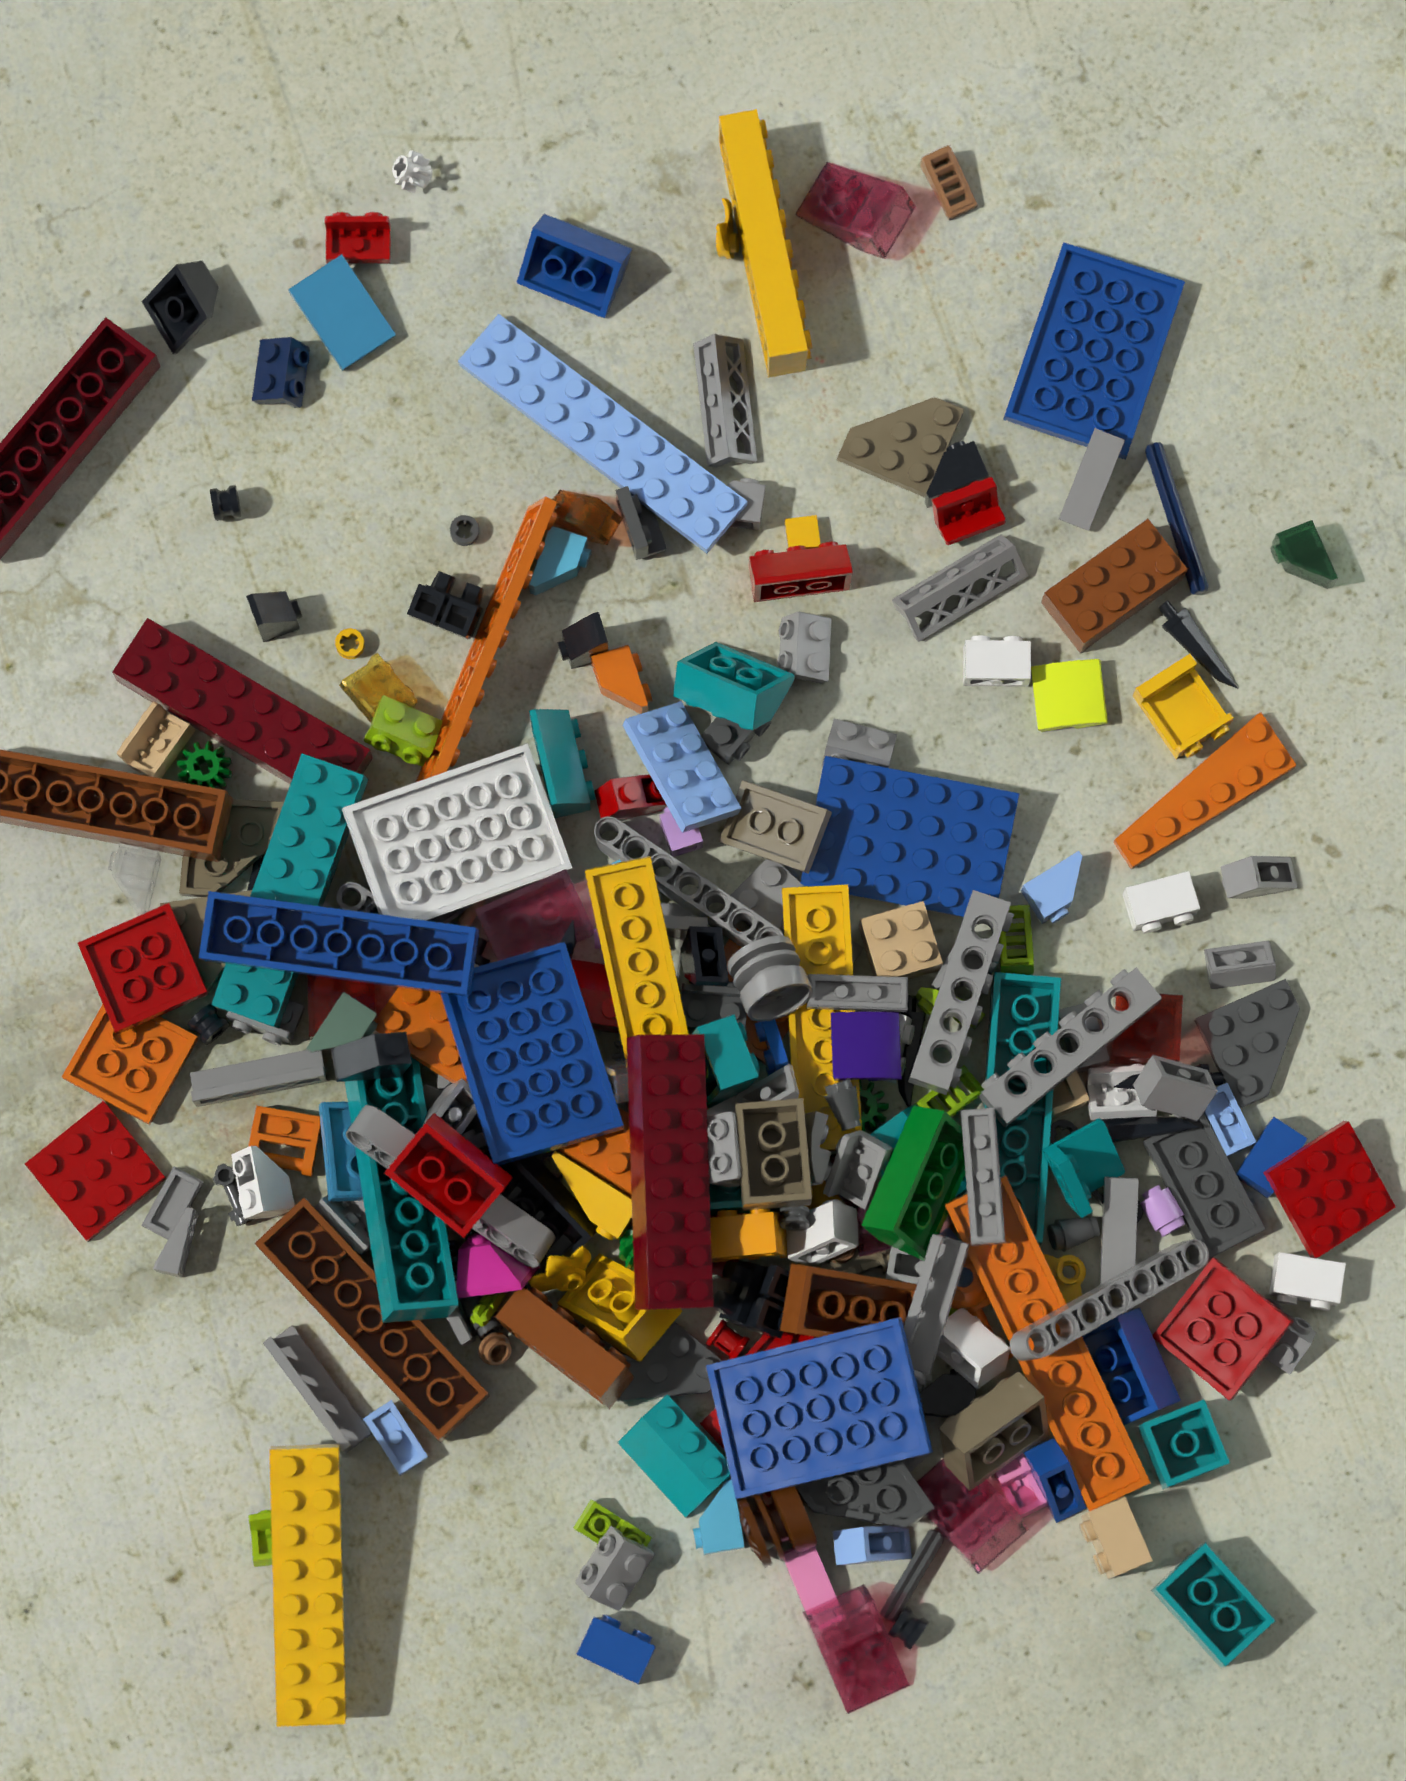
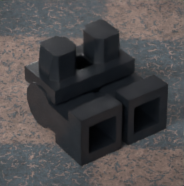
(441, 609)
(753, 1297)

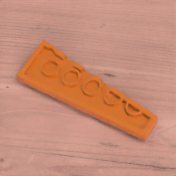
(1224, 779)

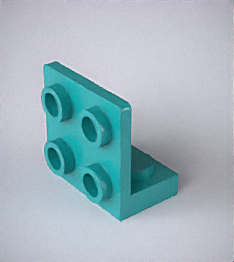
(1082, 1163)

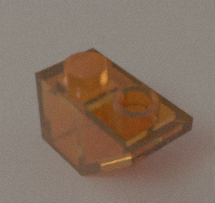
(586, 516)

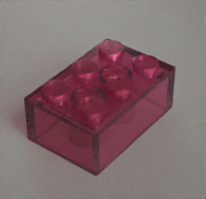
(534, 917)

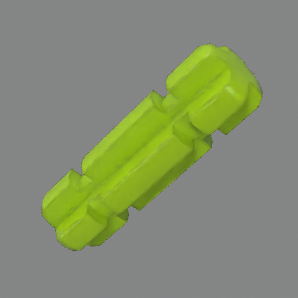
(486, 1308)

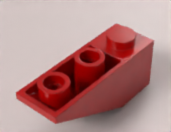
(629, 797)

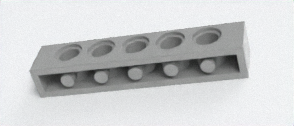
(980, 910)
(1140, 999)

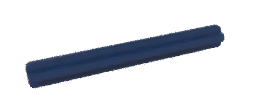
(1176, 517)

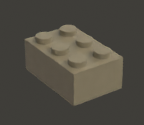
(773, 1154)
(994, 1430)

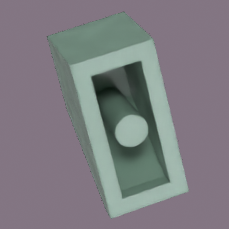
(345, 1023)

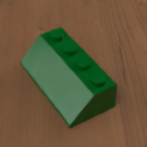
(918, 1182)

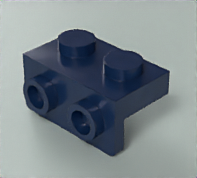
(281, 372)

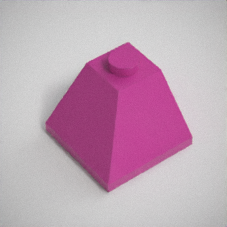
(488, 1269)

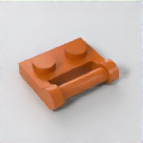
(290, 1130)

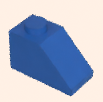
(1055, 1479)

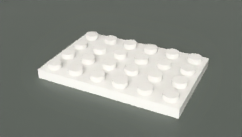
(457, 837)

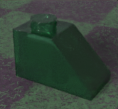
(1304, 555)

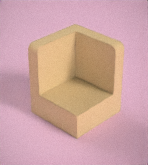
(1069, 1096)

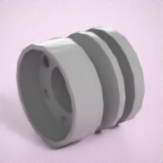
(769, 978)

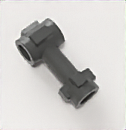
(225, 1176)

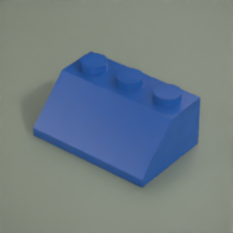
(573, 265)
(1131, 1366)

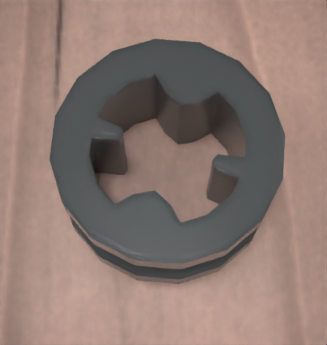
(454, 530)
(794, 1218)

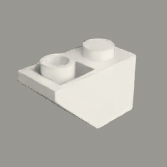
(261, 1185)

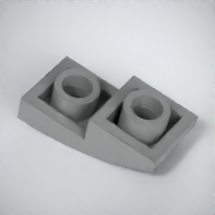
(818, 1158)

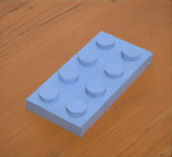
(681, 766)

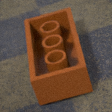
(1114, 585)
(836, 1301)
(560, 1342)

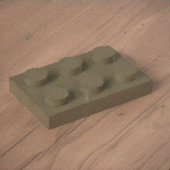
(776, 827)

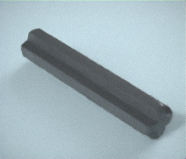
(912, 1575)

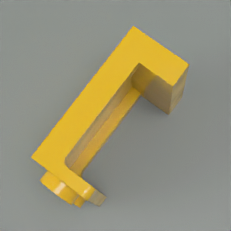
(1182, 708)

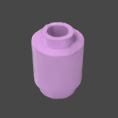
(1162, 1210)

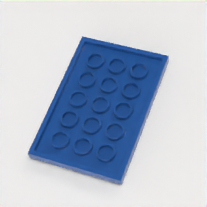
(1094, 348)
(911, 836)
(531, 1056)
(819, 1408)

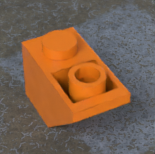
(619, 678)

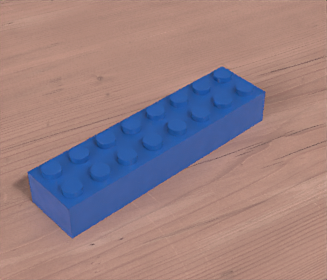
(339, 943)

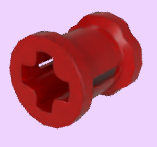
(727, 1340)

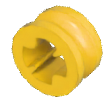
(347, 634)

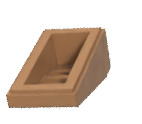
(947, 155)

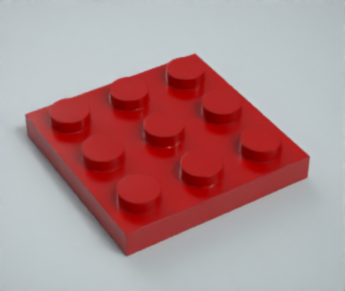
(142, 968)
(95, 1171)
(1329, 1189)
(1222, 1329)

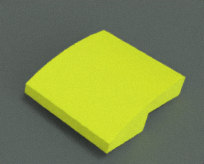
(1069, 694)

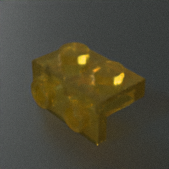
(372, 682)

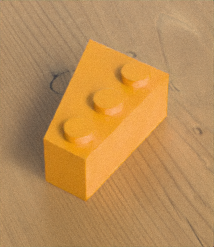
(747, 1235)

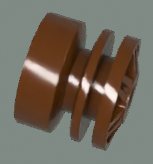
(777, 1524)

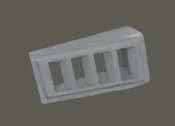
(176, 1250)

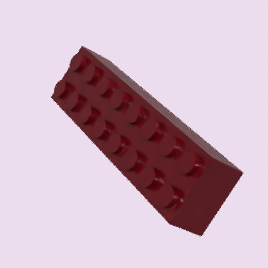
(68, 423)
(231, 705)
(669, 1171)

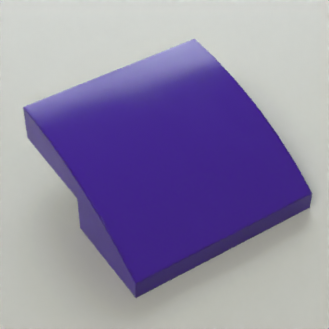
(866, 1046)

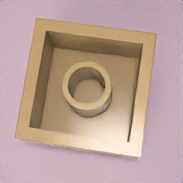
(901, 942)
(1115, 1538)

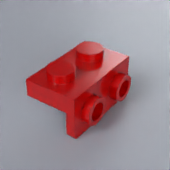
(358, 238)
(968, 511)

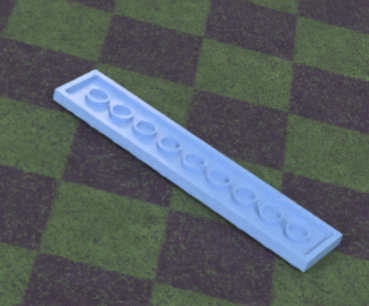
(603, 433)

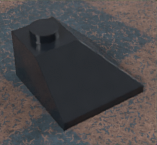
(182, 303)

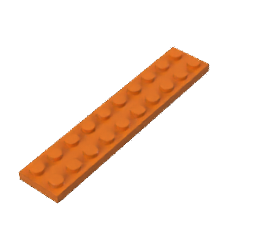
(490, 636)
(433, 1045)
(1074, 1392)

